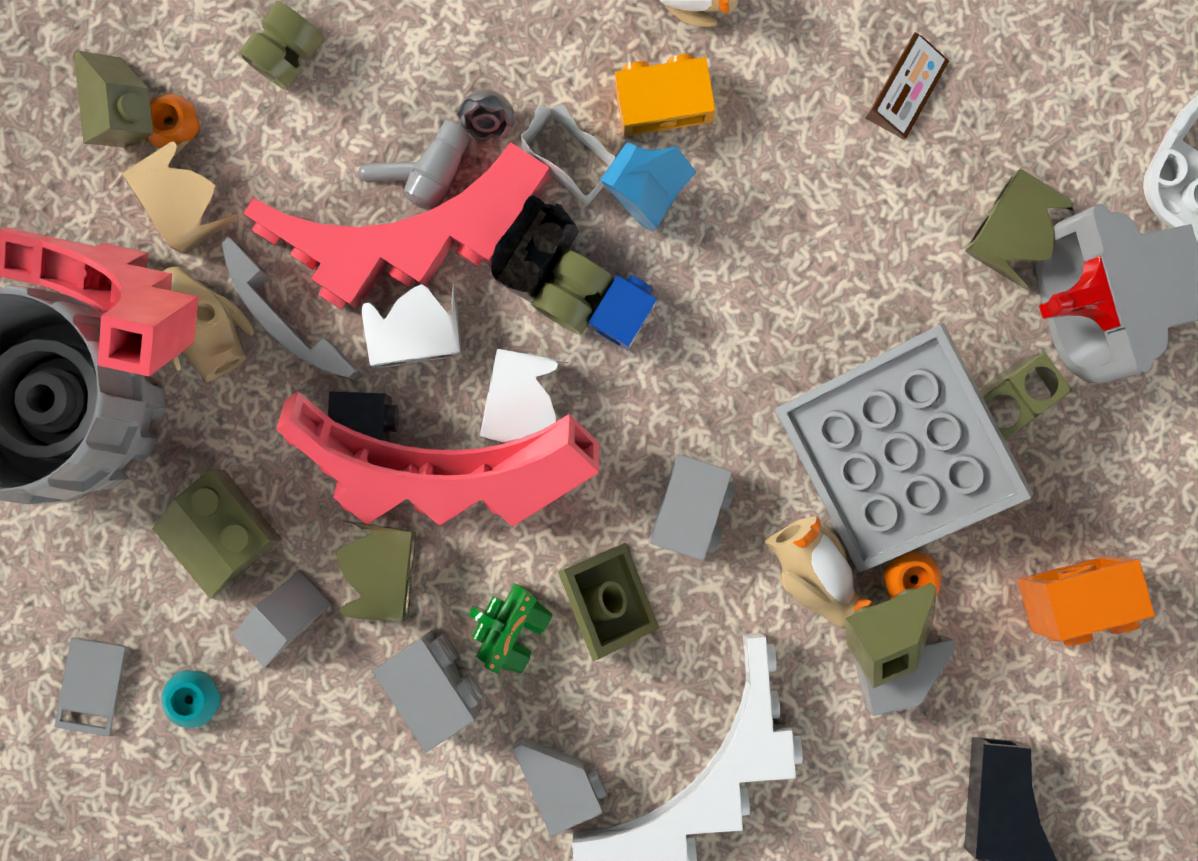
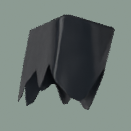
(513, 236)

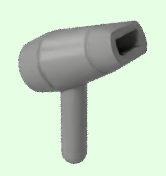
(432, 174)

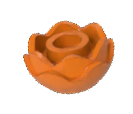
(184, 124)
(916, 563)

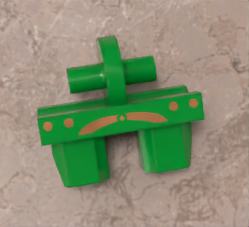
(501, 626)

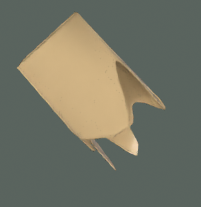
(174, 198)

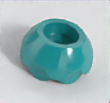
(204, 694)

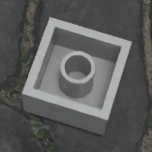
(430, 689)

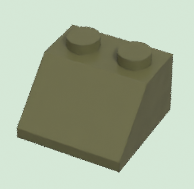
(215, 531)

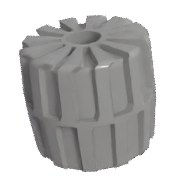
(97, 412)

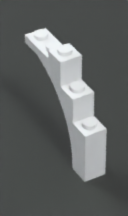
(714, 799)

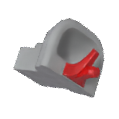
(1116, 292)

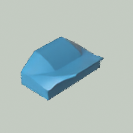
(647, 181)

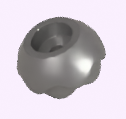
(486, 115)

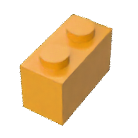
(664, 95)

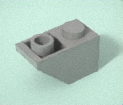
(911, 688)

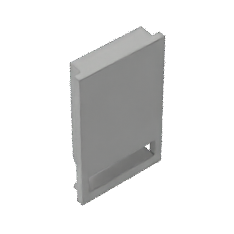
(91, 683)

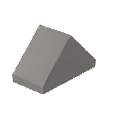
(281, 618)

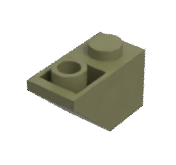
(892, 634)

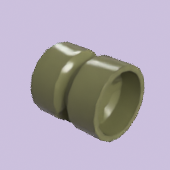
(281, 45)
(573, 291)

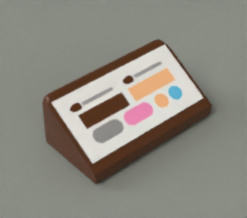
(908, 87)

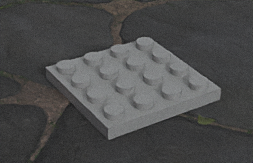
(903, 450)

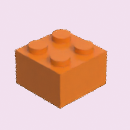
(1086, 599)

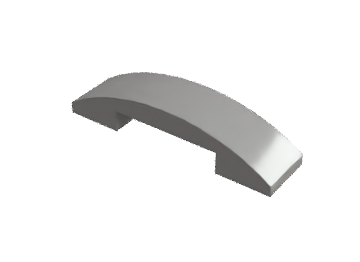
(247, 278)

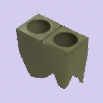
(1018, 226)
(1029, 407)
(379, 572)

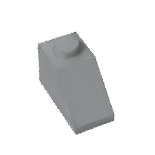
(560, 785)

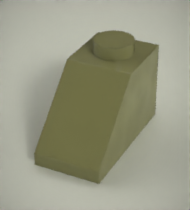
(111, 101)

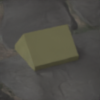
(608, 600)

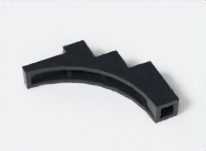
(1002, 804)

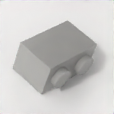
(692, 508)

